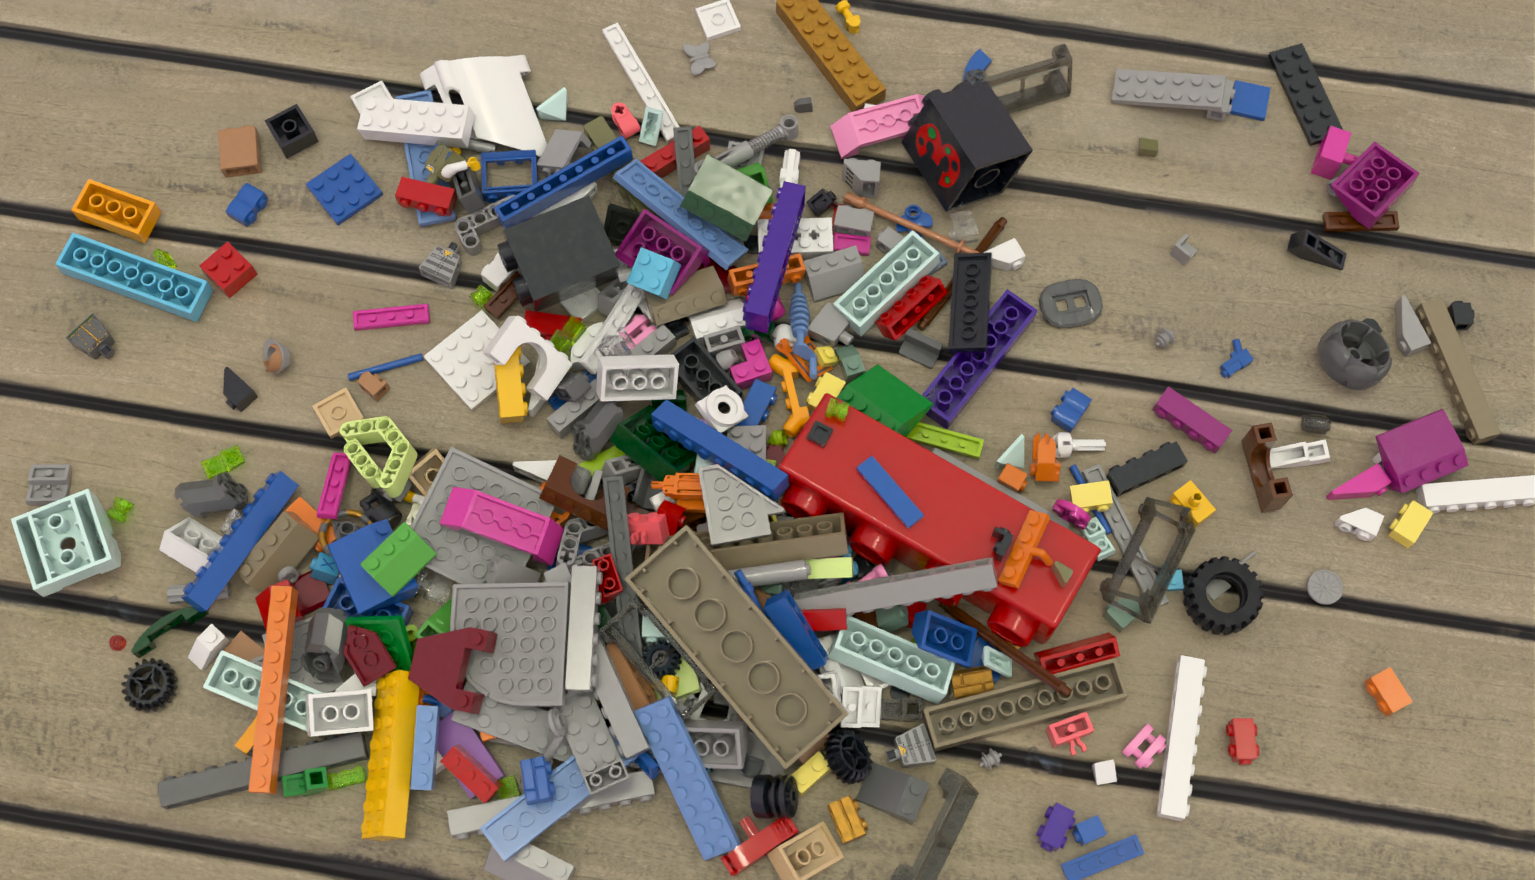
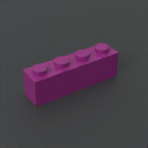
(1191, 420)

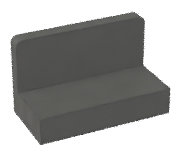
(920, 348)
(644, 491)

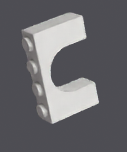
(552, 364)

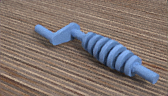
(799, 323)

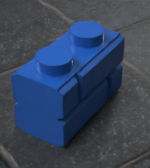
(536, 780)

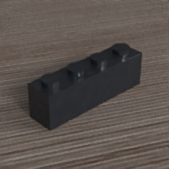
(1146, 468)

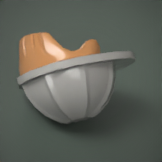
(276, 356)

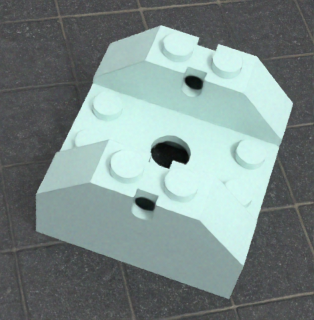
(44, 530)

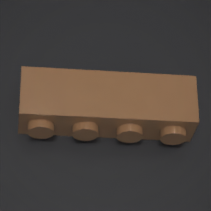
(633, 681)

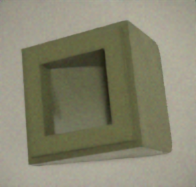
(1148, 147)
(1062, 573)

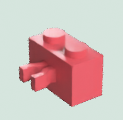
(648, 528)
(1070, 730)

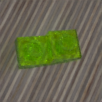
(568, 335)
(224, 462)

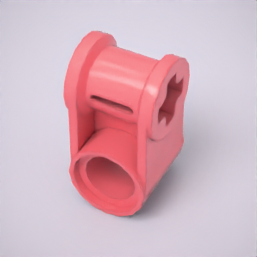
(624, 120)

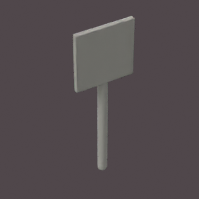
(1218, 587)

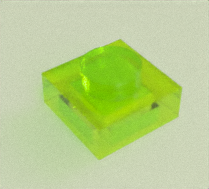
(164, 258)
(510, 788)

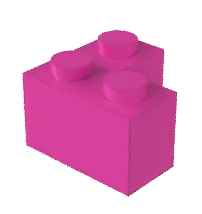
(754, 367)

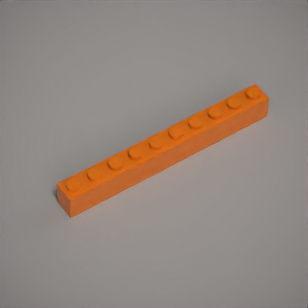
(273, 690)

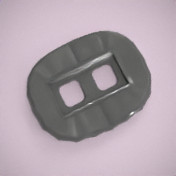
(1067, 291)

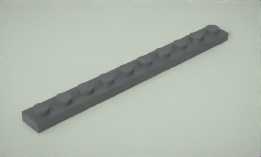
(622, 555)

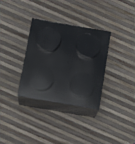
(291, 131)

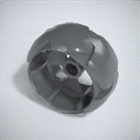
(1363, 345)

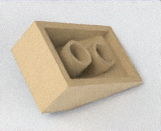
(425, 470)
(806, 854)

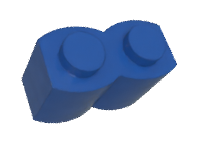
(247, 205)
(1070, 410)

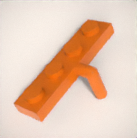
(1025, 548)

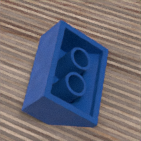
(944, 637)

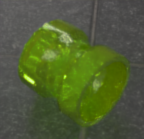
(837, 409)
(119, 509)

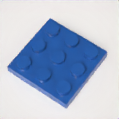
(344, 189)

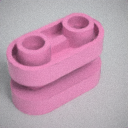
(638, 324)
(1144, 758)

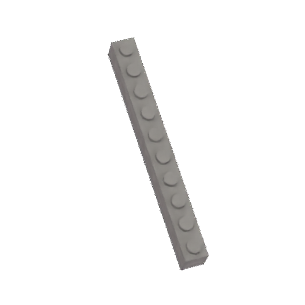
(903, 588)
(610, 689)
(469, 819)

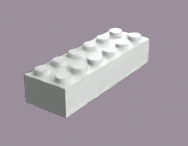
(416, 122)

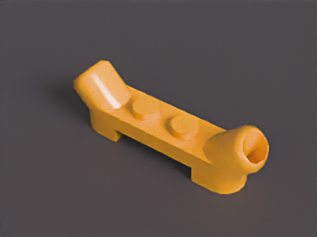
(799, 415)

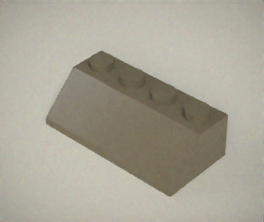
(696, 295)
(281, 546)

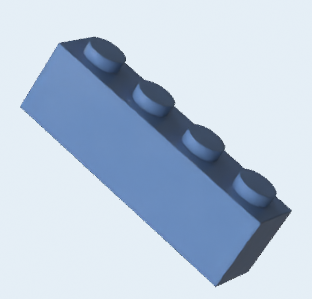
(425, 747)

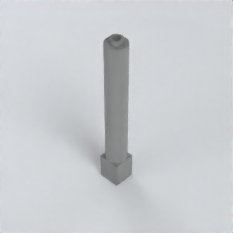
(775, 572)

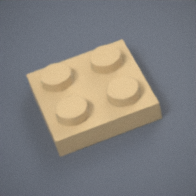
(336, 411)

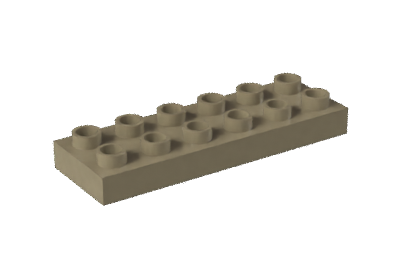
(737, 646)

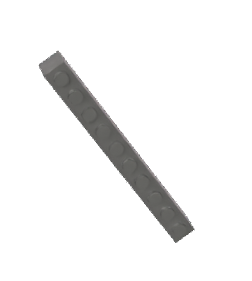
(236, 776)

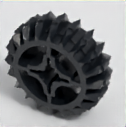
(146, 693)
(847, 756)

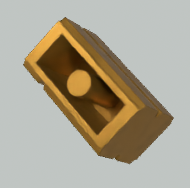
(971, 681)
(847, 820)

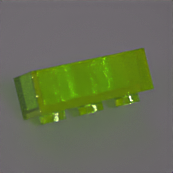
(346, 778)

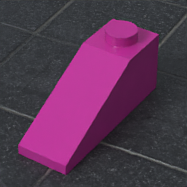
(1364, 485)

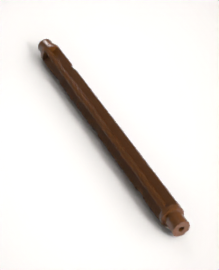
(982, 247)
(1008, 650)

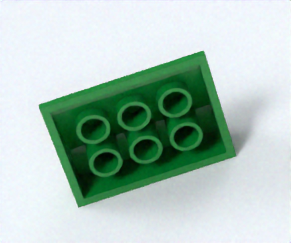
(886, 400)

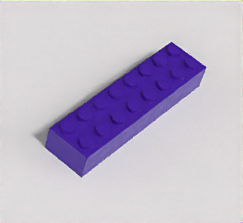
(774, 257)
(970, 370)

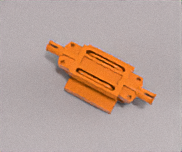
(684, 489)

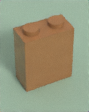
(239, 151)

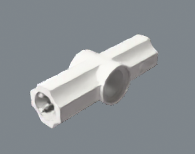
(790, 167)

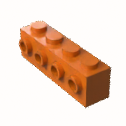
(741, 278)

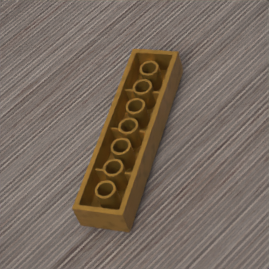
(831, 52)

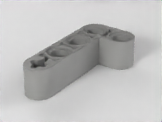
(476, 229)

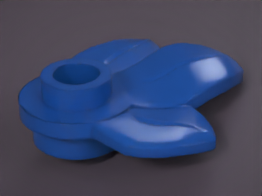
(922, 218)

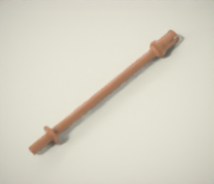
(860, 203)

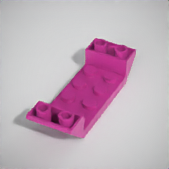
(503, 523)

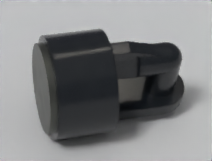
(384, 511)

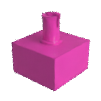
(1332, 153)

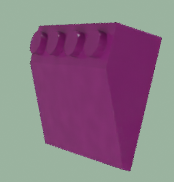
(1373, 184)
(661, 238)
(1421, 451)

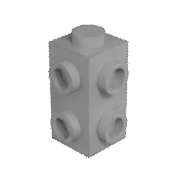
(1226, 107)

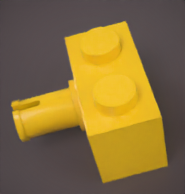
(1193, 498)

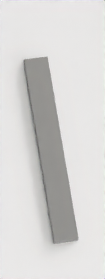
(1002, 488)
(1123, 532)

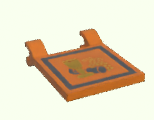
(801, 364)

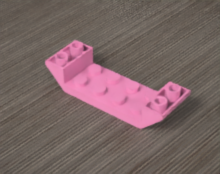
(875, 124)

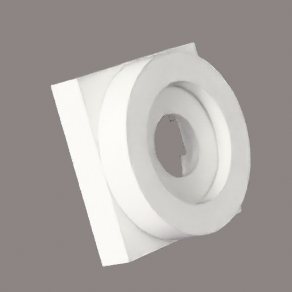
(709, 409)

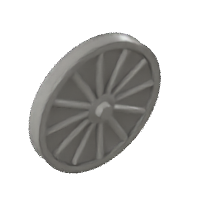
(1325, 587)

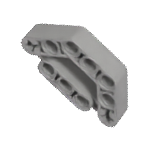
(583, 532)

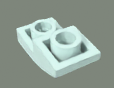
(1096, 534)

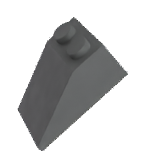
(893, 792)

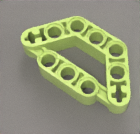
(399, 463)

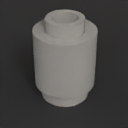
(580, 480)

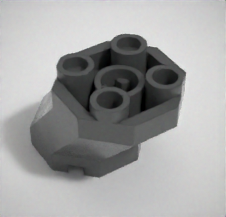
(596, 429)
(212, 495)
(325, 644)

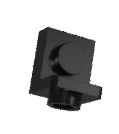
(822, 202)
(1001, 546)

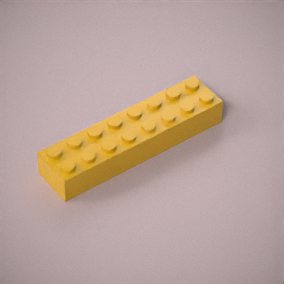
(390, 758)

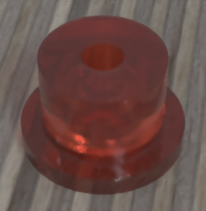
(120, 645)

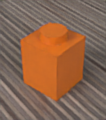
(1013, 478)

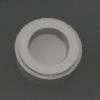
(288, 573)

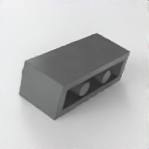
(468, 190)

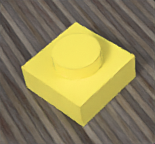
(826, 356)

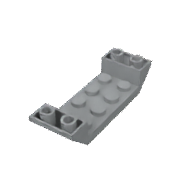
(591, 742)

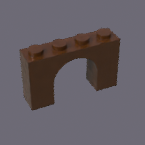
(1270, 492)
(561, 494)

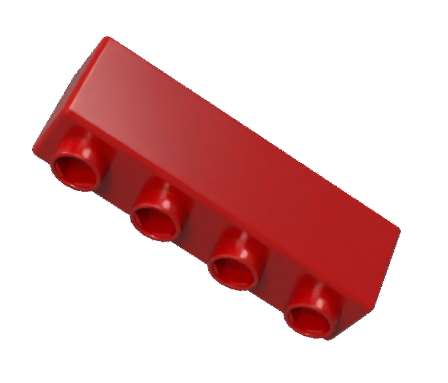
(955, 524)

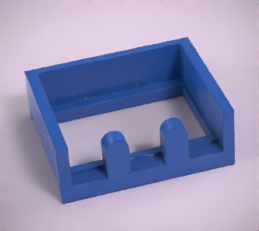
(494, 194)

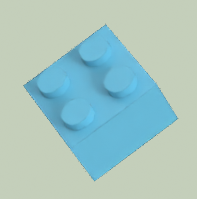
(653, 273)

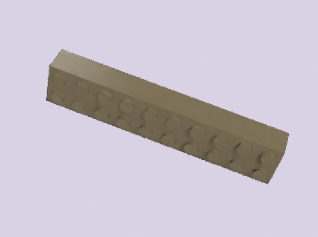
(789, 541)
(1023, 705)

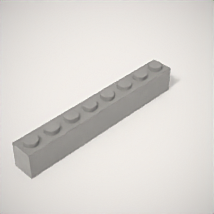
(657, 343)

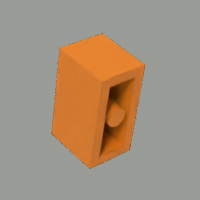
(1387, 692)

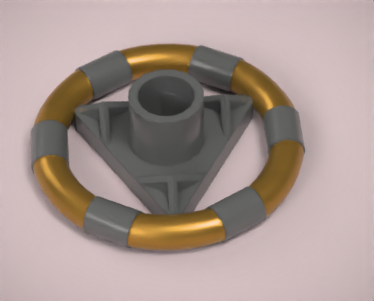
(340, 529)

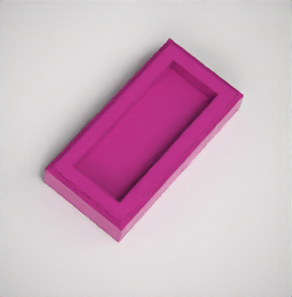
(844, 241)

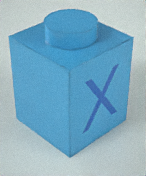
(324, 568)

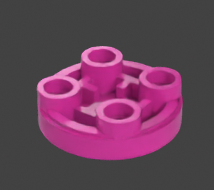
(1071, 513)

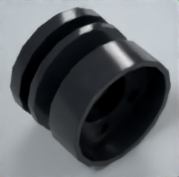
(774, 796)

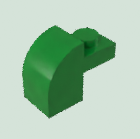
(307, 783)

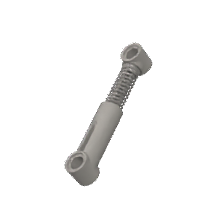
(787, 129)

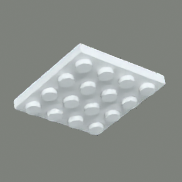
(462, 362)

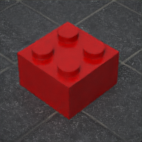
(228, 269)

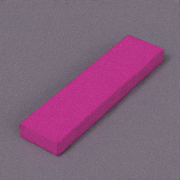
(391, 317)
(334, 486)

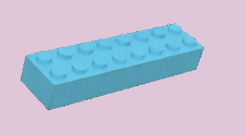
(134, 277)

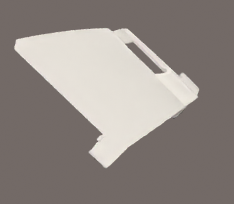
(495, 95)

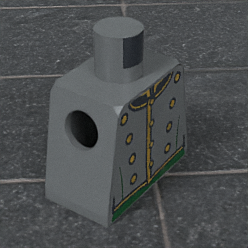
(92, 338)

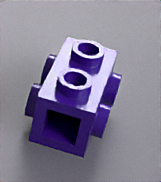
(1053, 832)

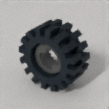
(669, 664)

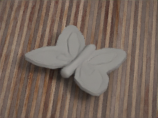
(700, 57)

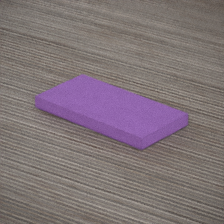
(454, 734)

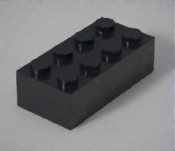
(701, 373)

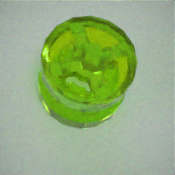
(481, 296)

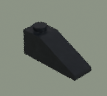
(1315, 249)

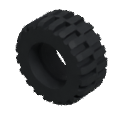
(1240, 578)

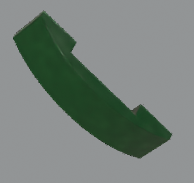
(145, 642)

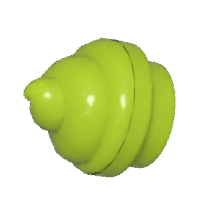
(778, 438)

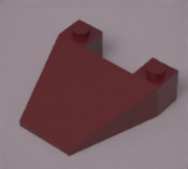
(442, 663)

